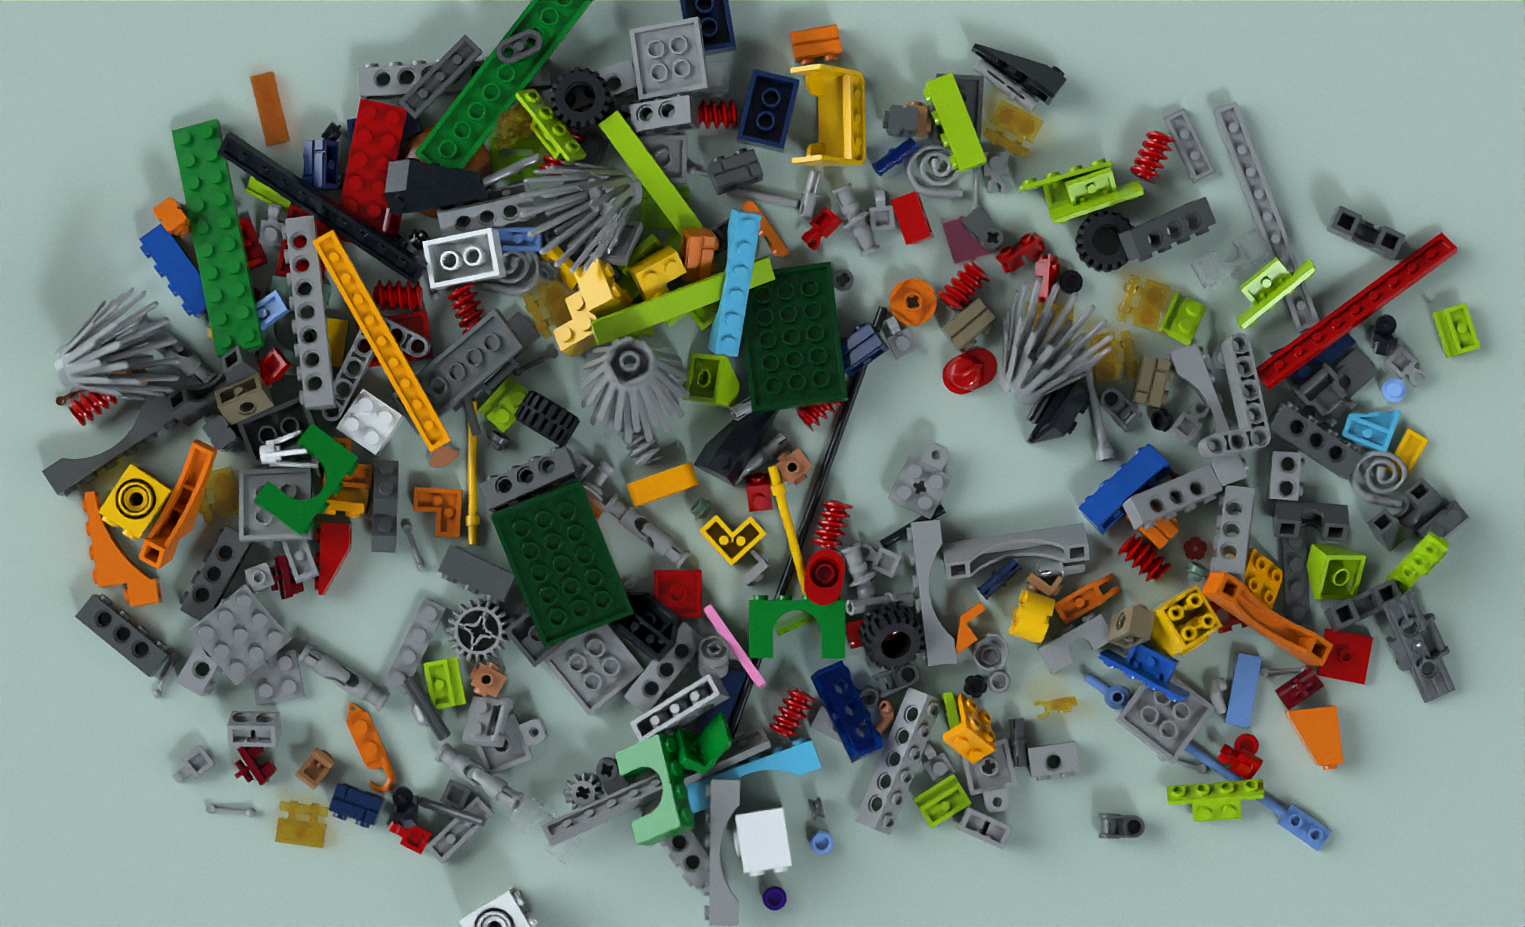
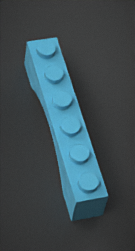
(729, 319)
(795, 759)

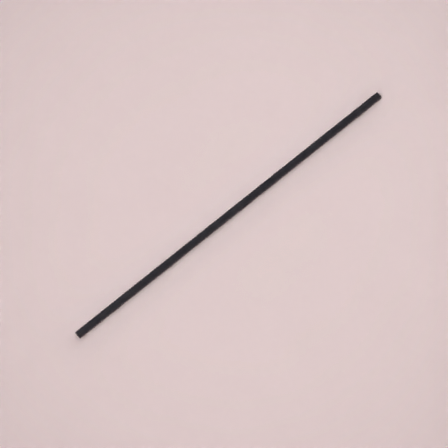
(809, 514)

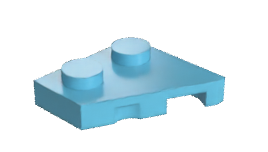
(1371, 429)

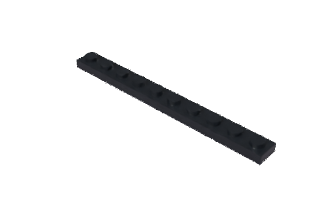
(323, 208)

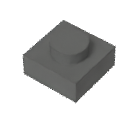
(455, 794)

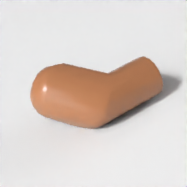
(887, 716)

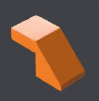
(964, 634)

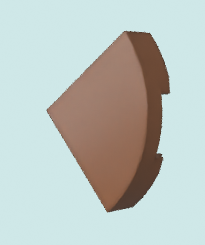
(443, 456)

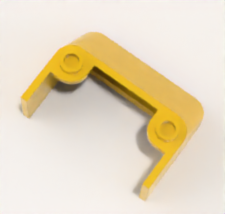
(839, 116)

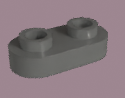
(519, 46)

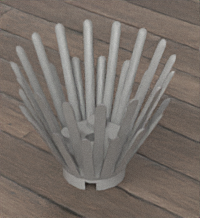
(607, 197)
(88, 362)
(1030, 366)
(634, 386)

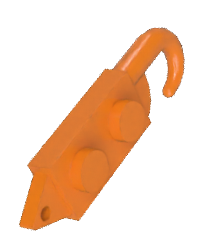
(370, 745)

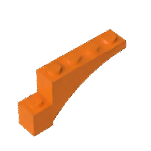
(182, 507)
(112, 563)

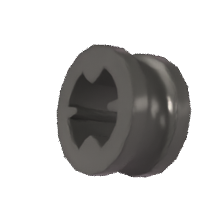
(847, 285)
(816, 808)

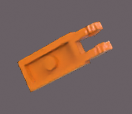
(776, 246)
(1084, 600)

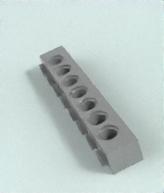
(396, 89)
(323, 397)

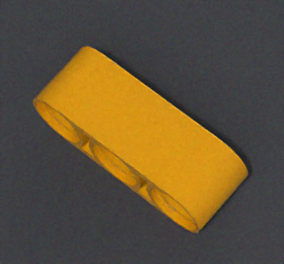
(662, 484)

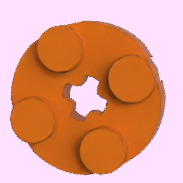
(899, 305)

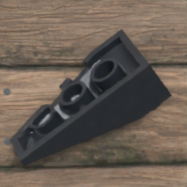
(1034, 76)
(424, 186)
(734, 446)

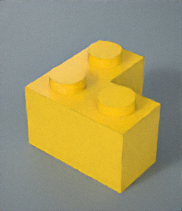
(655, 271)
(600, 290)
(576, 334)
(733, 544)

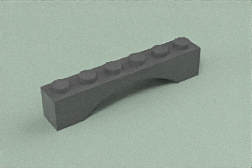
(69, 473)

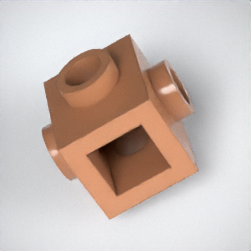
(799, 460)
(497, 679)

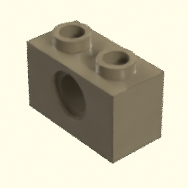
(244, 398)
(1131, 626)

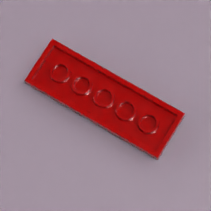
(373, 145)

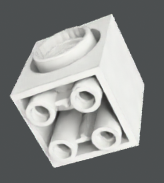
(762, 840)
(505, 909)

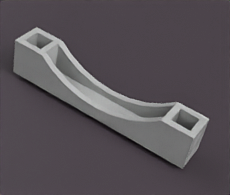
(1190, 368)
(926, 542)
(1061, 543)
(723, 904)

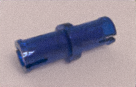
(895, 156)

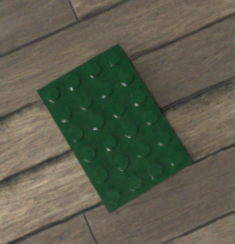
(794, 340)
(562, 563)

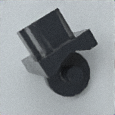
(1383, 334)
(405, 807)

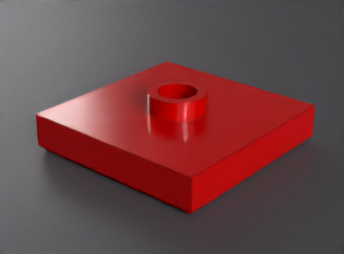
(680, 591)
(1347, 658)

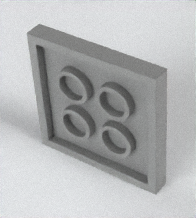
(669, 58)
(257, 524)
(240, 634)
(594, 666)
(1164, 723)

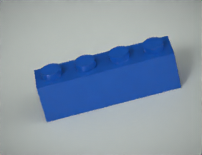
(177, 267)
(1131, 478)

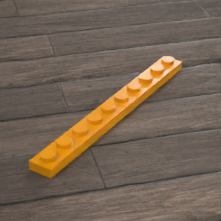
(382, 340)

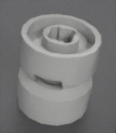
(713, 656)

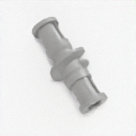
(855, 219)
(859, 572)

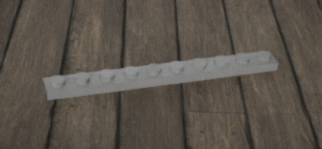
(1264, 209)
(646, 791)

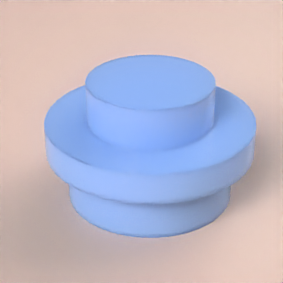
(1393, 390)
(821, 842)

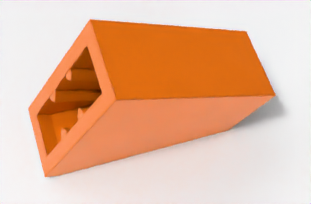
(1319, 734)

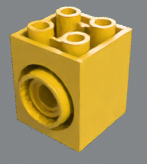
(121, 505)
(1183, 622)

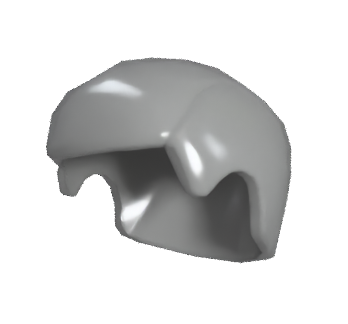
(991, 652)

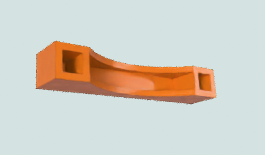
(1237, 600)

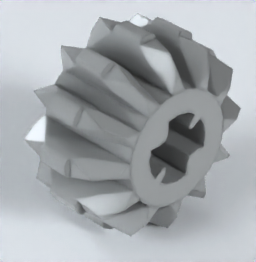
(586, 784)

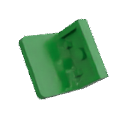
(703, 750)

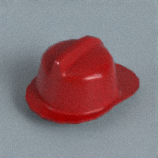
(969, 371)
(824, 577)

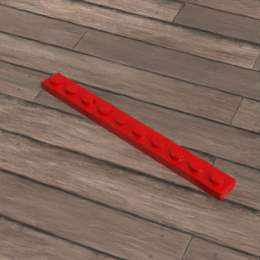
(1355, 311)

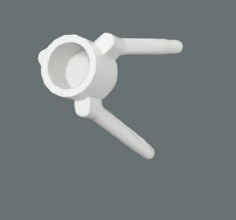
(271, 454)

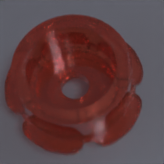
(1201, 548)

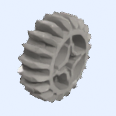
(459, 623)

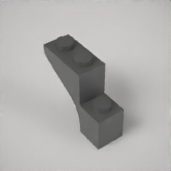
(385, 506)

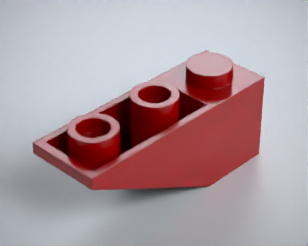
(334, 547)

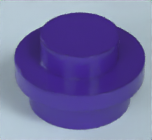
(774, 898)

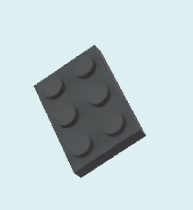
(972, 94)

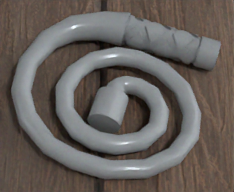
(935, 165)
(513, 263)
(1380, 473)

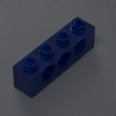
(844, 723)

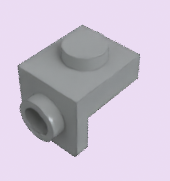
(755, 574)
(259, 577)

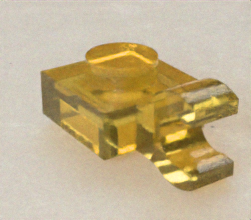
(1061, 704)

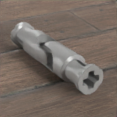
(189, 364)
(654, 537)
(331, 669)
(492, 785)

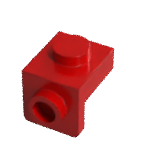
(758, 492)

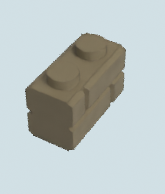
(969, 324)
(1151, 382)

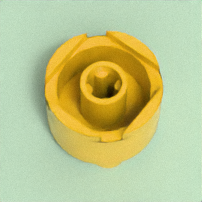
(1031, 616)

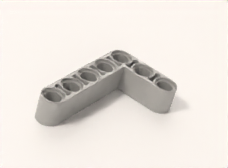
(364, 359)
(1241, 403)

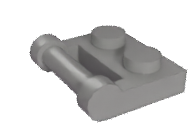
(481, 720)

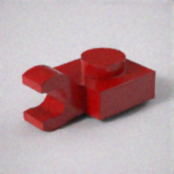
(822, 225)
(273, 366)
(1241, 762)
(413, 837)

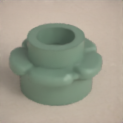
(701, 508)
(1196, 571)

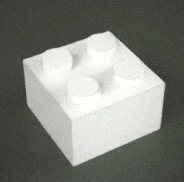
(370, 422)

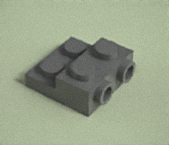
(526, 638)

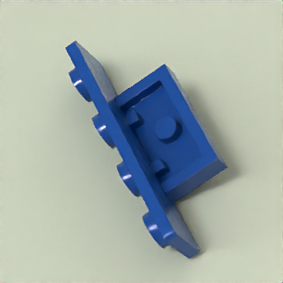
(1148, 666)

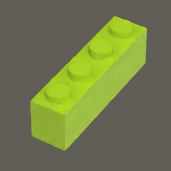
(954, 122)

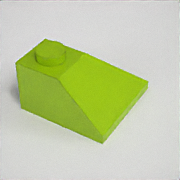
(712, 380)
(1334, 571)

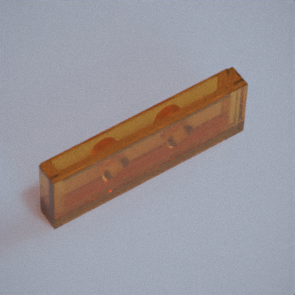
(270, 108)

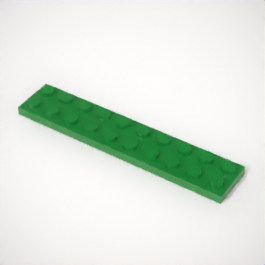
(495, 84)
(217, 238)

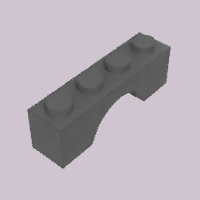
(194, 402)

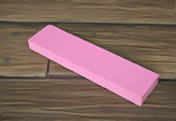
(735, 647)

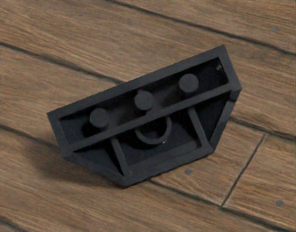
(1061, 412)
(651, 627)

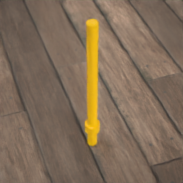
(778, 490)
(472, 519)

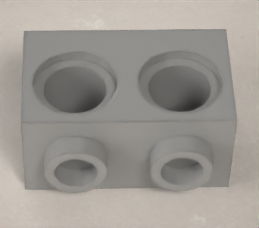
(1277, 475)
(254, 729)
(984, 827)

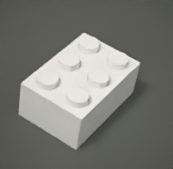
(464, 258)

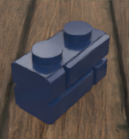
(321, 164)
(862, 348)
(356, 804)

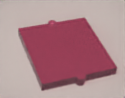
(961, 243)

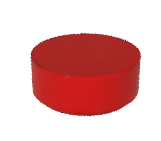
(1246, 742)

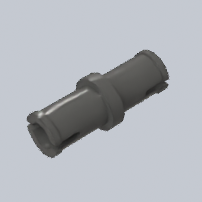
(1018, 742)

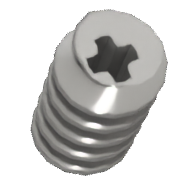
(642, 448)

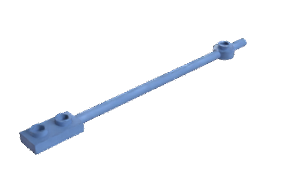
(1291, 818)

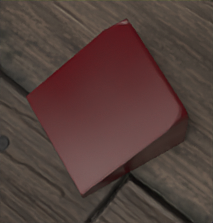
(391, 223)

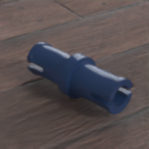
(999, 578)

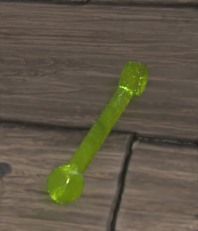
(796, 625)

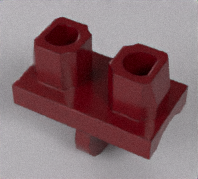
(286, 587)
(1299, 688)
(261, 773)

